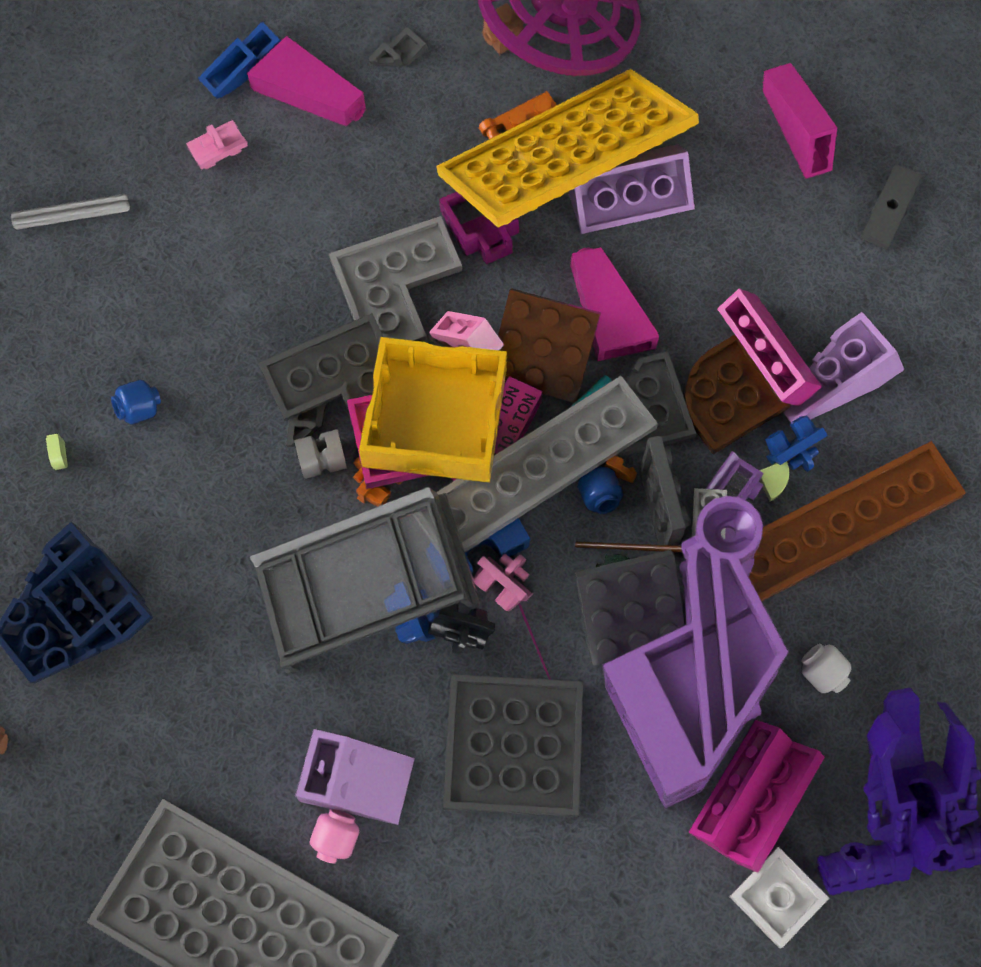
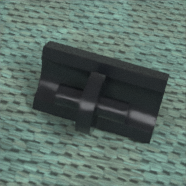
(462, 629)

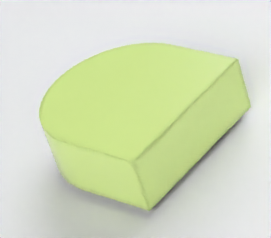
(56, 451)

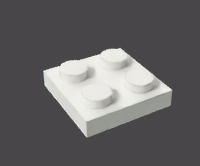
(779, 898)

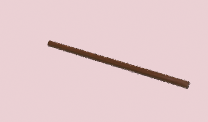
(623, 546)

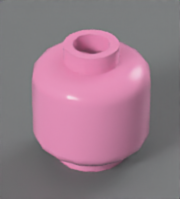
(334, 836)

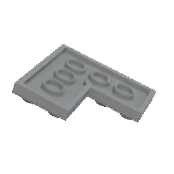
(382, 270)

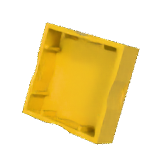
(434, 410)

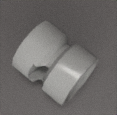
(320, 454)

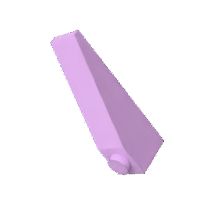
(849, 367)

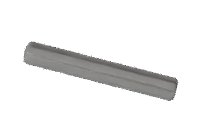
(70, 211)

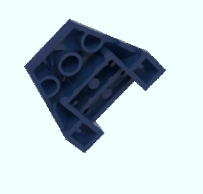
(70, 608)

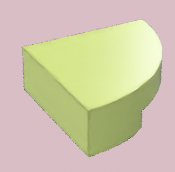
(775, 479)

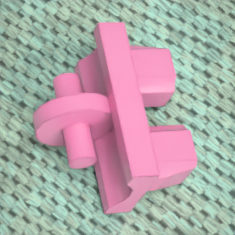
(216, 144)
(491, 572)

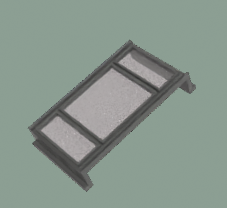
(363, 576)

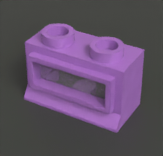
(737, 478)

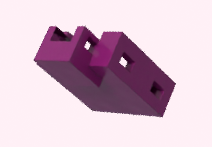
(479, 232)

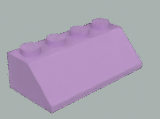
(636, 190)

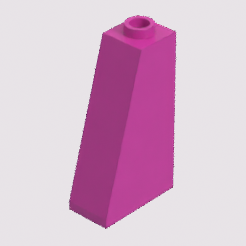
(306, 83)
(801, 119)
(622, 323)

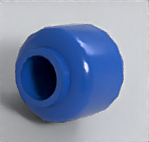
(135, 401)
(600, 490)

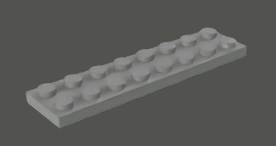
(549, 460)

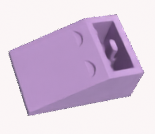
(354, 777)

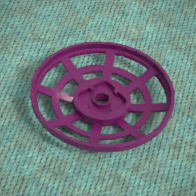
(570, 15)

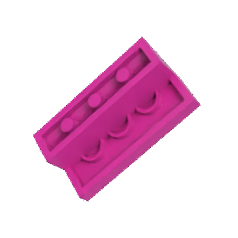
(756, 795)

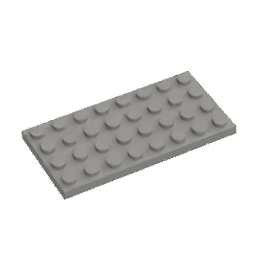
(214, 903)

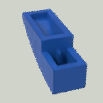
(237, 60)

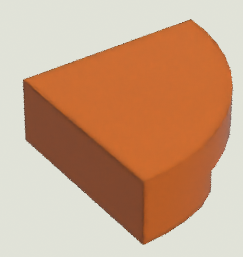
(621, 471)

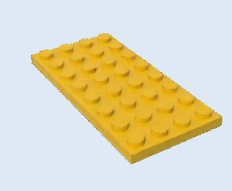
(566, 146)

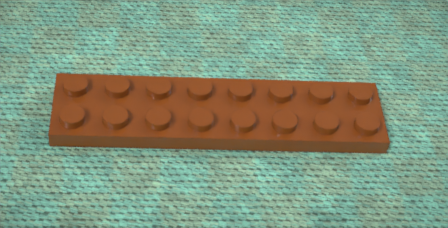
(852, 519)

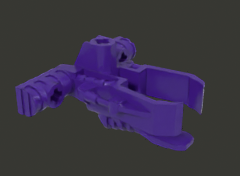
(917, 804)

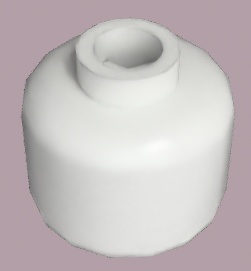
(826, 668)

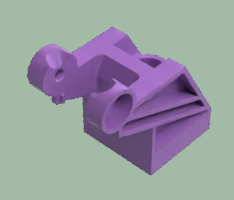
(703, 682)

